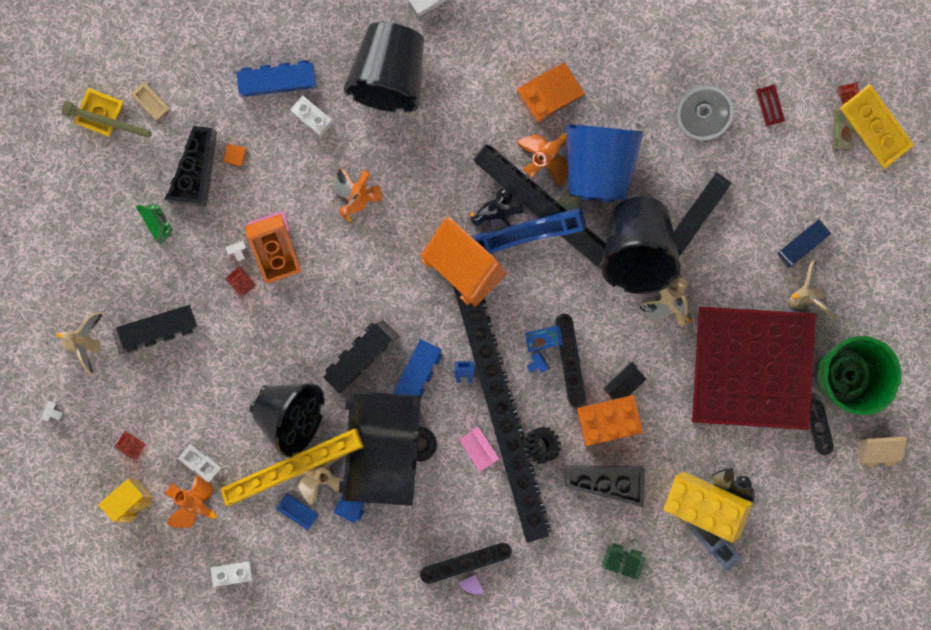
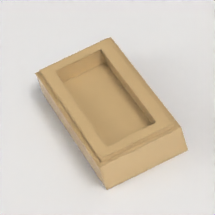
(150, 101)

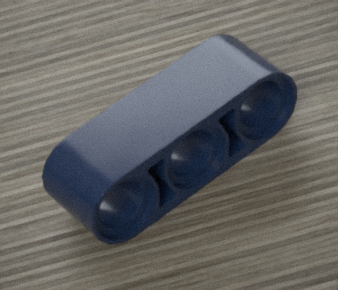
(804, 243)

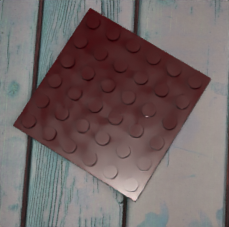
(753, 368)

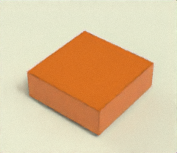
(234, 155)

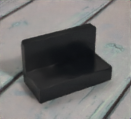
(625, 382)

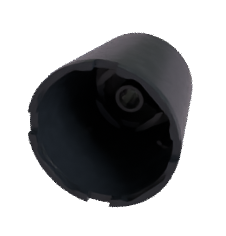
(387, 68)
(640, 247)

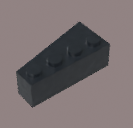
(194, 169)
(154, 329)
(360, 355)
(612, 482)

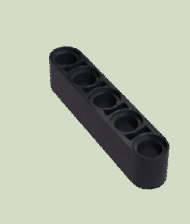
(700, 211)
(571, 370)
(455, 562)

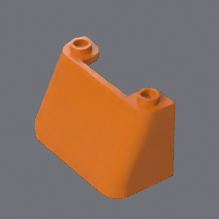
(462, 262)

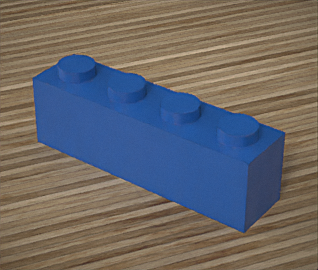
(276, 79)

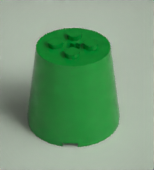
(871, 378)

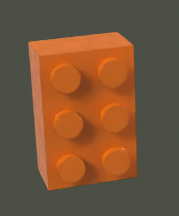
(273, 248)
(609, 420)

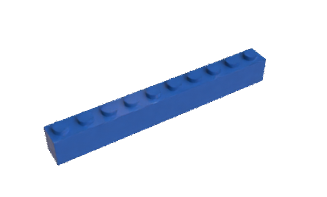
(411, 383)

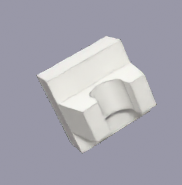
(236, 248)
(50, 411)

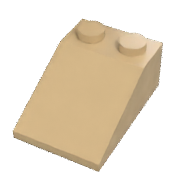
(881, 451)

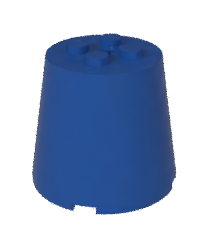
(601, 161)

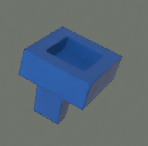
(539, 363)
(464, 369)

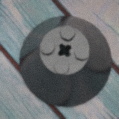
(289, 415)

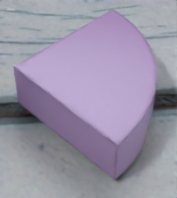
(471, 585)

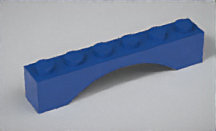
(536, 229)

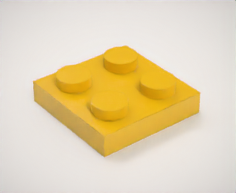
(102, 105)

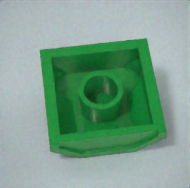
(152, 217)

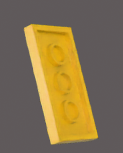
(876, 126)

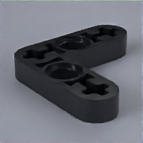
(817, 443)

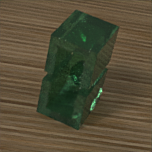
(632, 565)

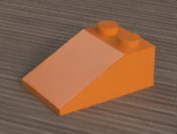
(550, 92)

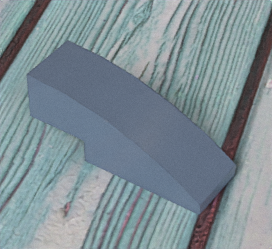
(717, 546)

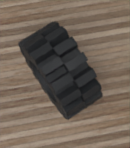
(550, 441)
(431, 444)

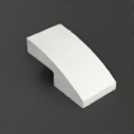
(198, 463)

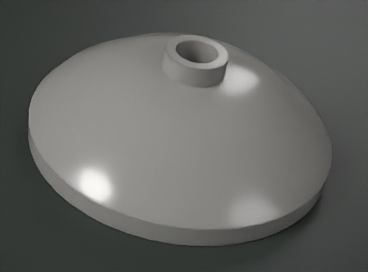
(708, 122)

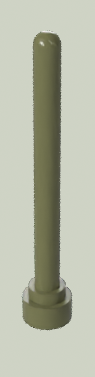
(70, 109)

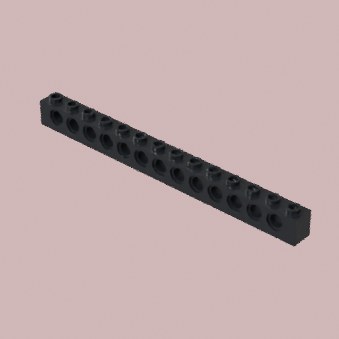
(530, 532)

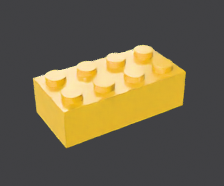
(126, 501)
(707, 506)

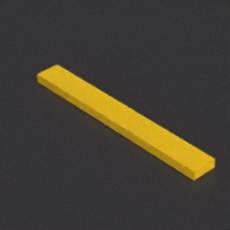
(291, 467)

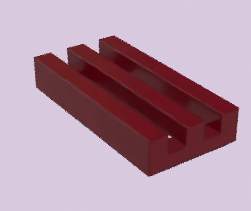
(781, 117)

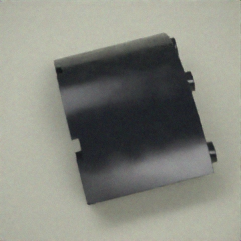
(387, 463)

